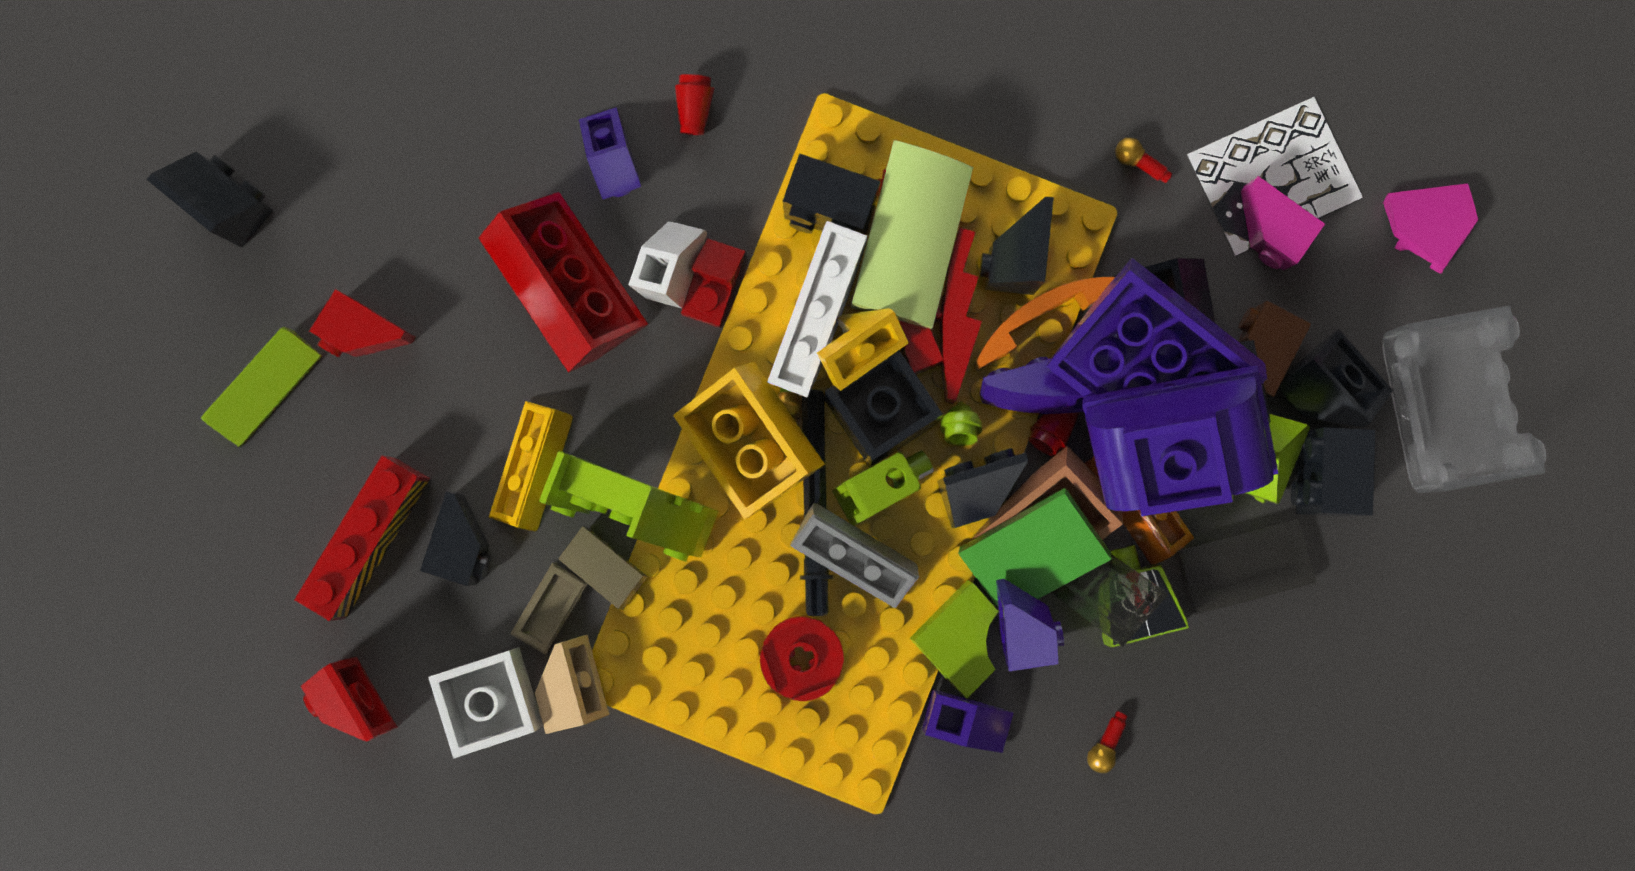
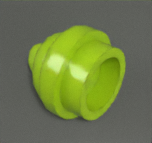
(961, 425)

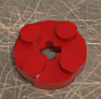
(792, 680)

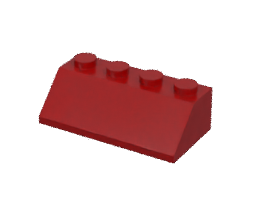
(562, 280)

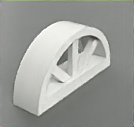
(818, 308)

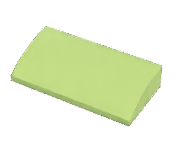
(912, 234)

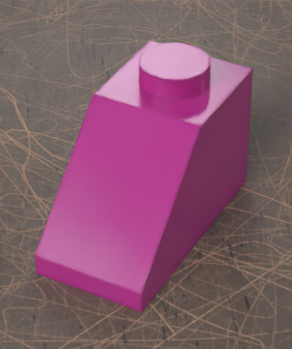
(1277, 225)

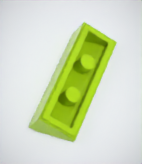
(261, 386)

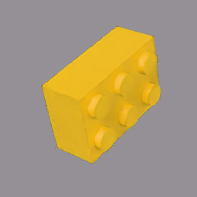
(748, 439)

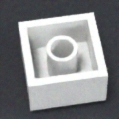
(486, 702)

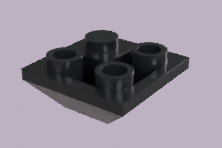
(979, 492)

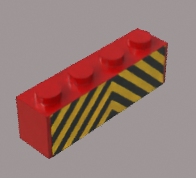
(362, 539)

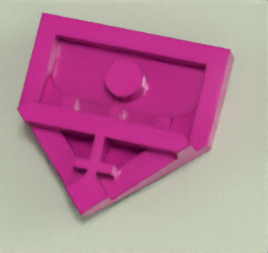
(1432, 221)

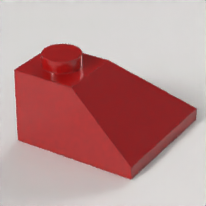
(347, 700)

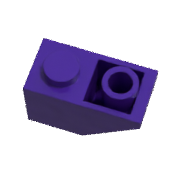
(966, 722)

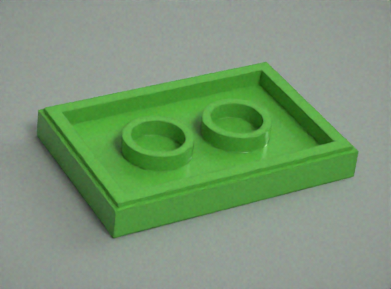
(1037, 548)

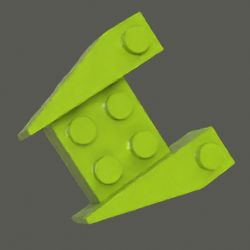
(650, 512)

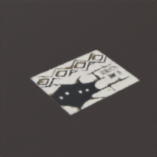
(1287, 151)

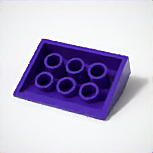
(1144, 336)

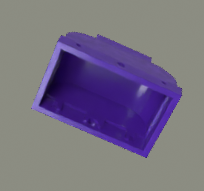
(1182, 442)

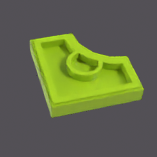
(957, 638)

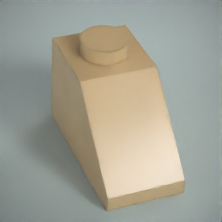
(570, 687)

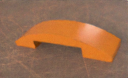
(1001, 342)

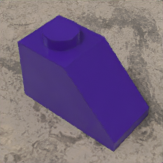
(609, 154)
(1026, 629)

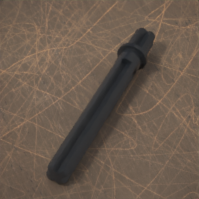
(814, 487)

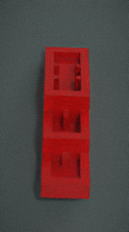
(956, 329)

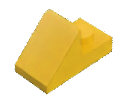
(866, 342)

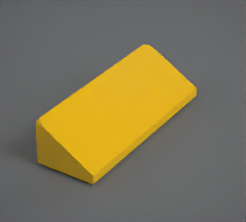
(528, 465)

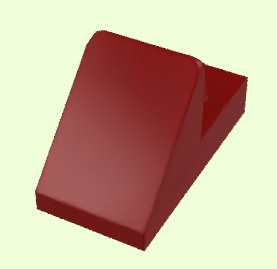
(712, 282)

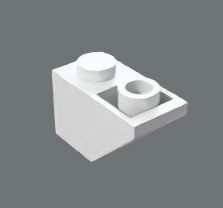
(666, 263)

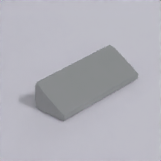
(855, 555)

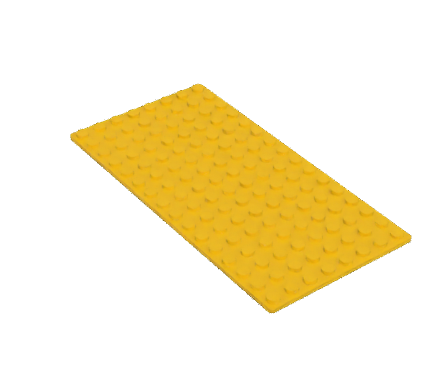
(697, 627)

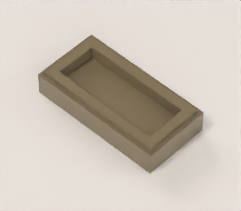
(602, 567)
(549, 608)

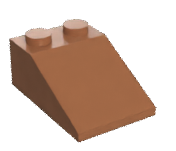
(1061, 472)

